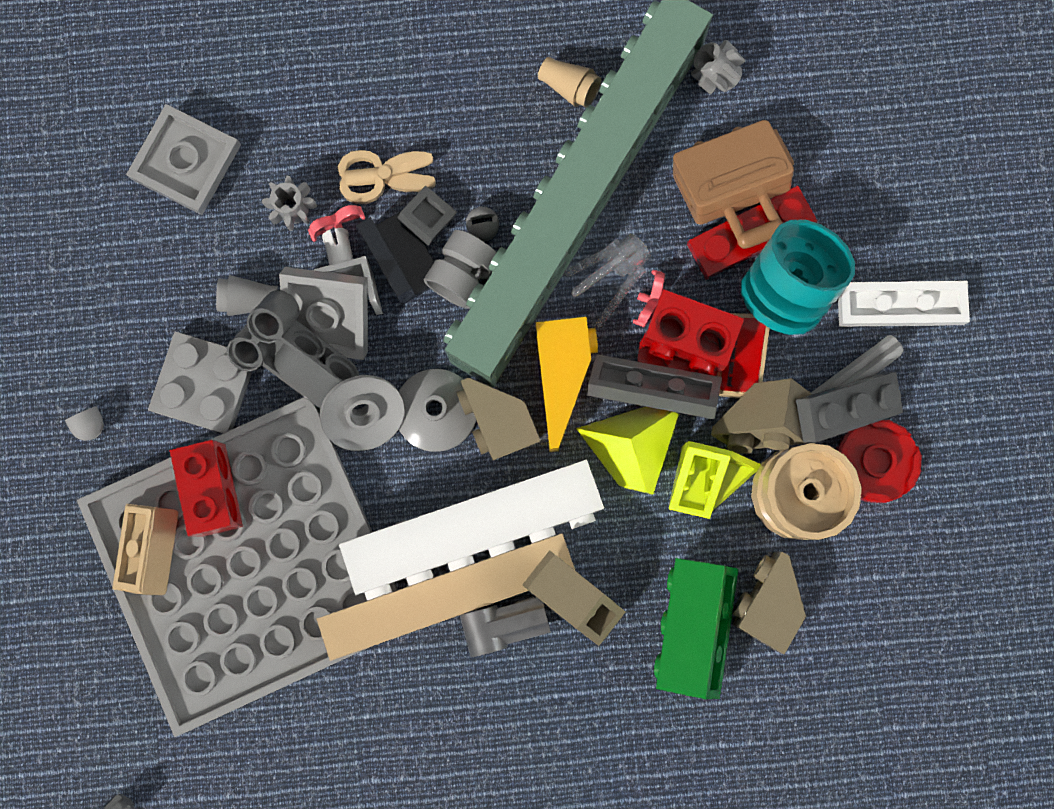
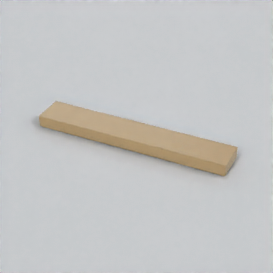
(435, 599)

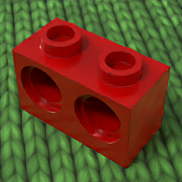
(695, 321)
(206, 488)

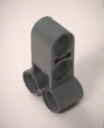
(288, 349)

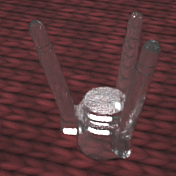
(623, 258)

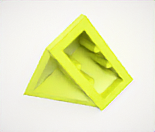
(632, 445)
(707, 478)

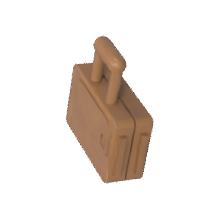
(735, 174)

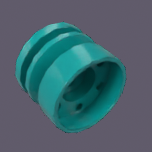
(797, 277)

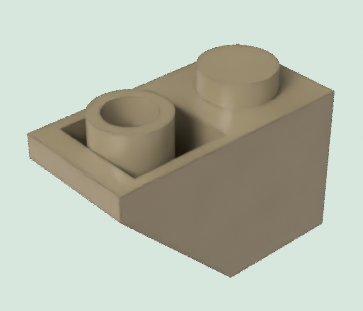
(501, 418)
(763, 418)
(574, 598)
(774, 606)

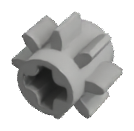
(718, 66)
(285, 191)

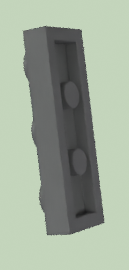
(654, 386)
(849, 406)

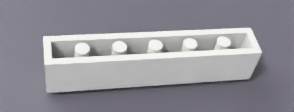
(470, 528)

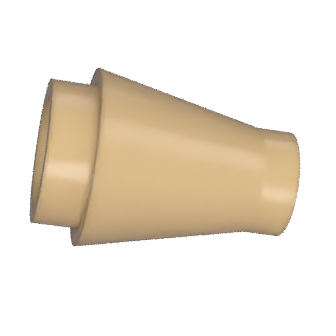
(571, 81)

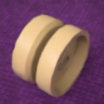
(830, 485)

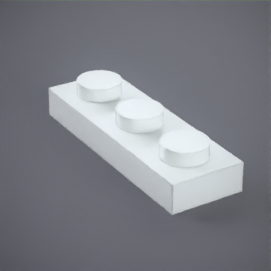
(904, 303)

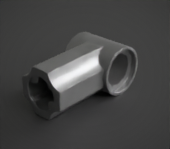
(495, 627)

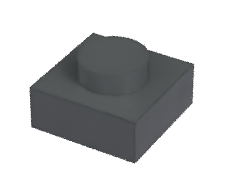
(426, 215)

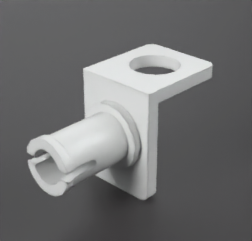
(342, 262)

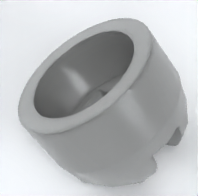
(486, 230)
(86, 424)

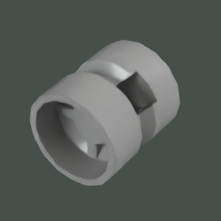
(462, 268)

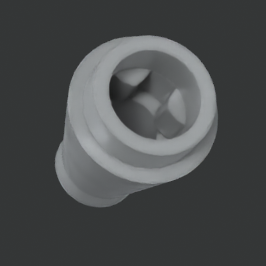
(240, 295)

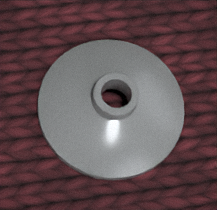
(367, 426)
(439, 431)

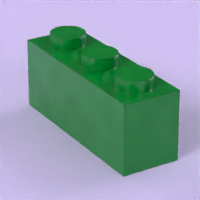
(696, 629)

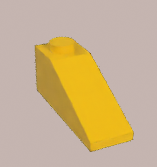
(564, 362)

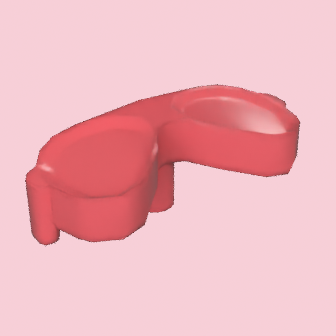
(326, 223)
(651, 300)

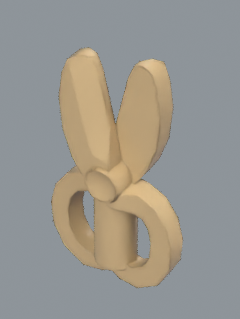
(391, 173)

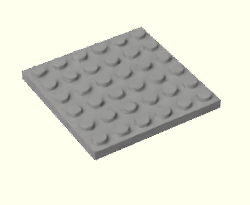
(247, 597)

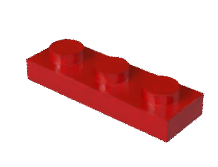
(718, 247)

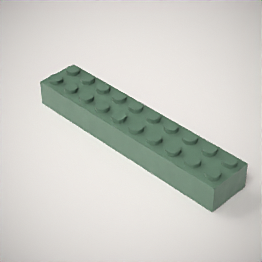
(578, 189)

